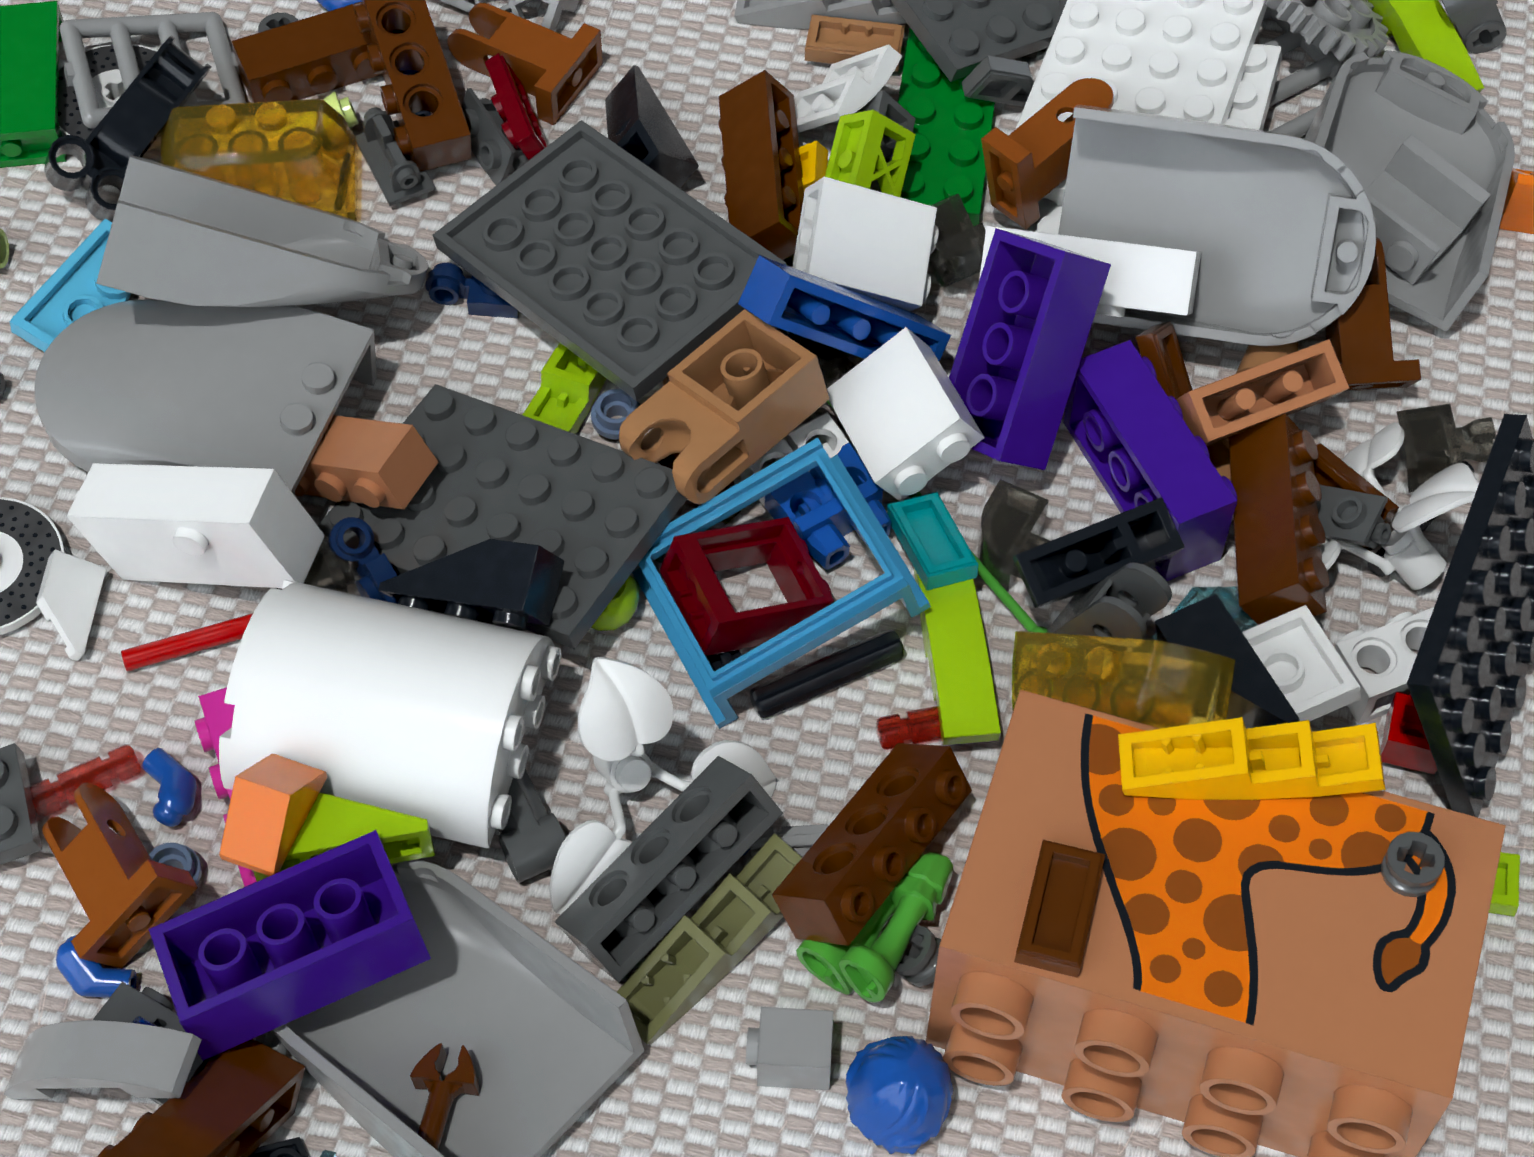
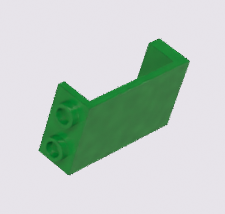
(29, 82)

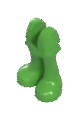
(872, 959)

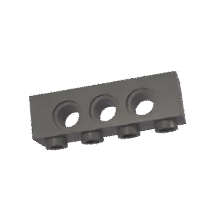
(669, 867)

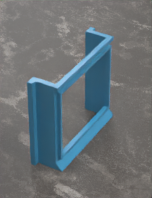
(893, 585)

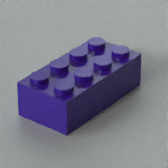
(1025, 344)
(1147, 452)
(288, 945)

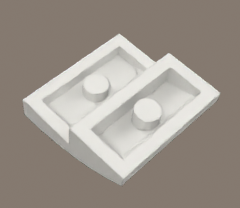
(846, 87)

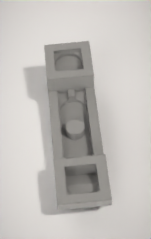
(103, 1054)

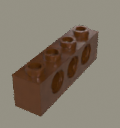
(430, 139)
(872, 843)

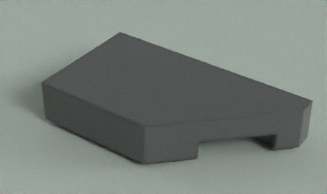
(999, 81)

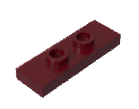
(515, 108)

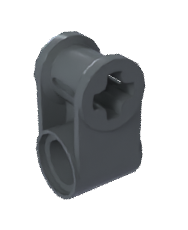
(1477, 23)

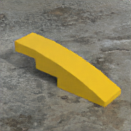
(1250, 764)

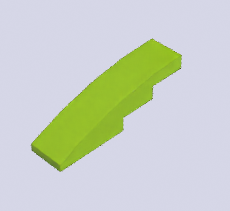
(1427, 32)
(566, 391)
(959, 664)

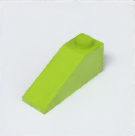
(341, 820)

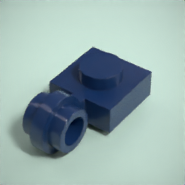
(448, 284)
(372, 566)

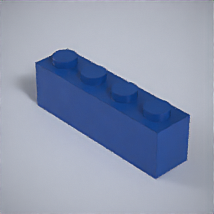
(830, 311)

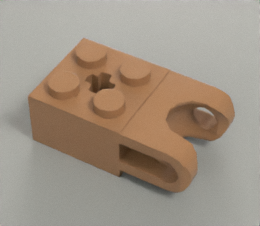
(726, 406)

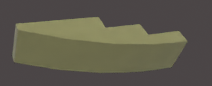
(709, 943)

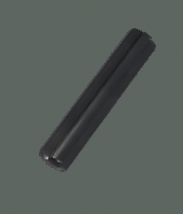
(826, 673)

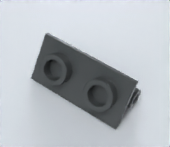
(488, 138)
(394, 173)
(1353, 516)

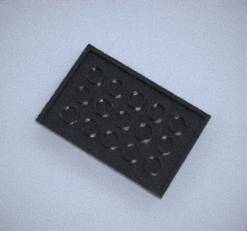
(1482, 627)

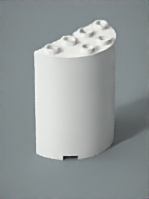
(390, 704)

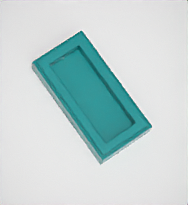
(932, 541)

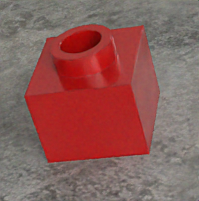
(1404, 737)

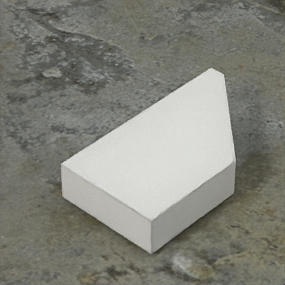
(70, 598)

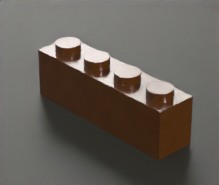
(304, 57)
(762, 162)
(1277, 520)
(222, 1110)

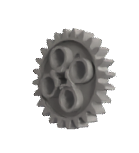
(1335, 25)

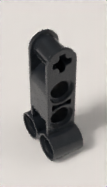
(127, 127)

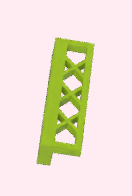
(858, 154)

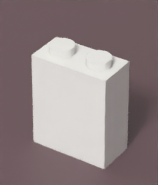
(867, 241)
(903, 415)

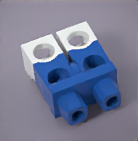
(810, 498)

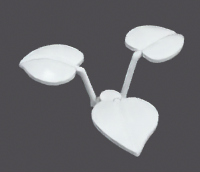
(1407, 548)
(614, 721)

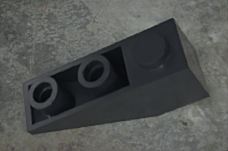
(645, 130)
(490, 579)

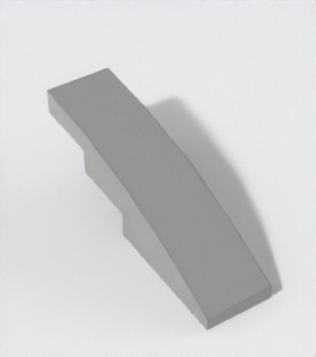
(798, 13)

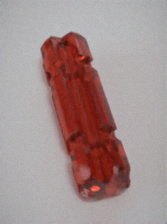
(918, 727)
(120, 764)

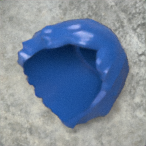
(899, 1093)

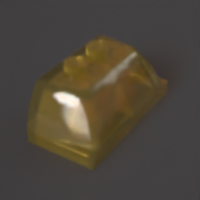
(274, 147)
(1124, 677)

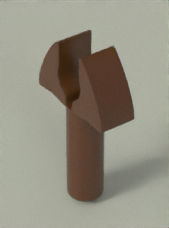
(441, 1093)

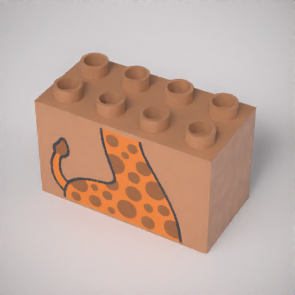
(1231, 957)

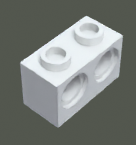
(1389, 655)

